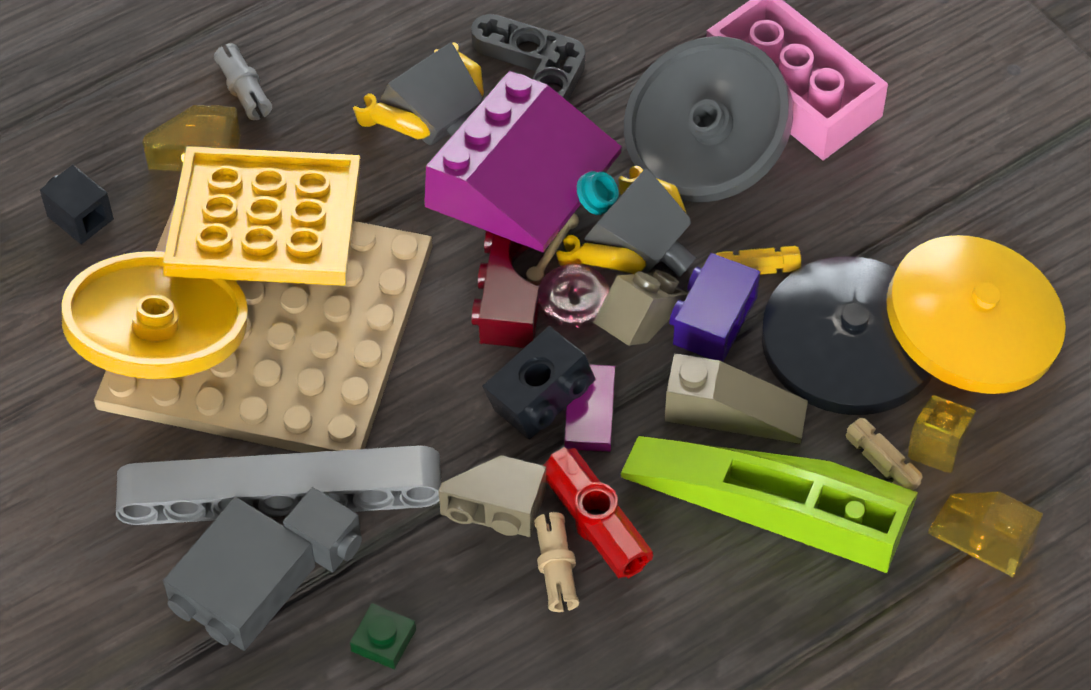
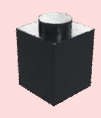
(76, 204)

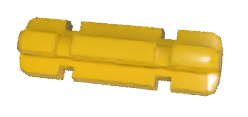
(767, 260)

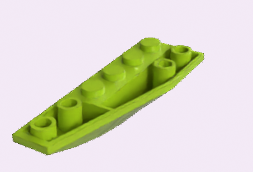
(781, 493)

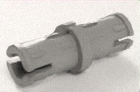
(242, 81)

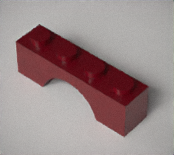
(509, 303)

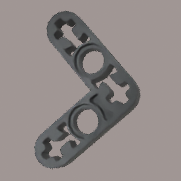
(543, 60)

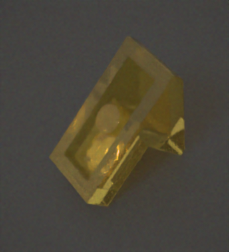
(940, 433)

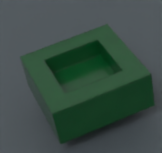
(382, 636)

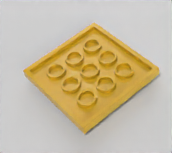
(263, 216)

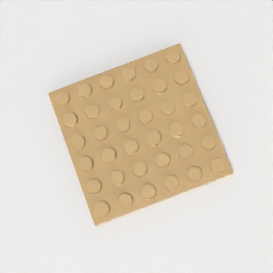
(308, 357)

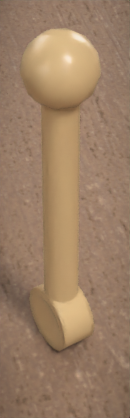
(536, 273)

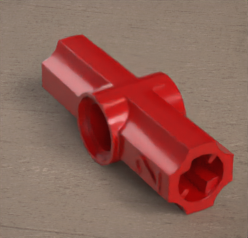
(609, 532)

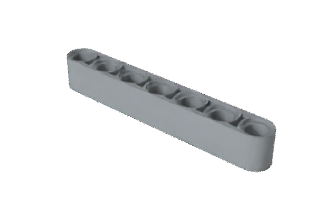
(277, 483)

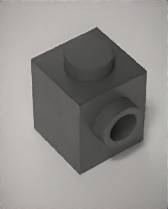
(327, 526)

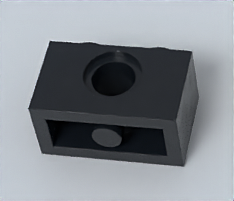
(539, 382)

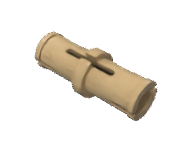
(556, 562)

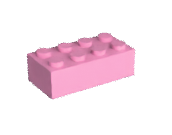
(829, 87)

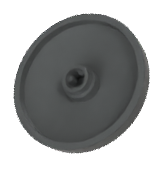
(709, 117)

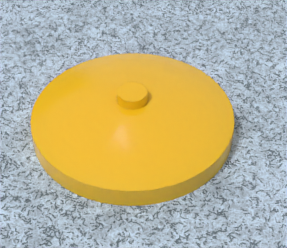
(975, 314)
(150, 324)

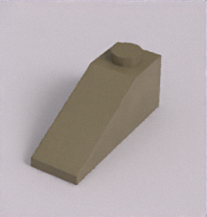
(730, 400)

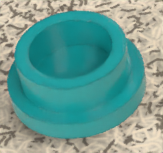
(597, 192)

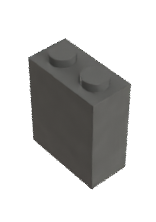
(238, 574)

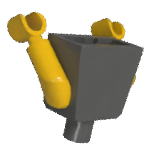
(428, 97)
(636, 229)

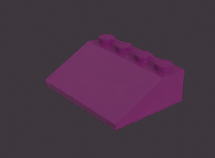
(518, 163)

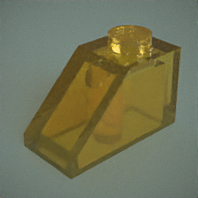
(195, 127)
(988, 528)

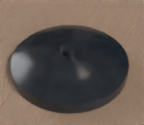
(834, 340)

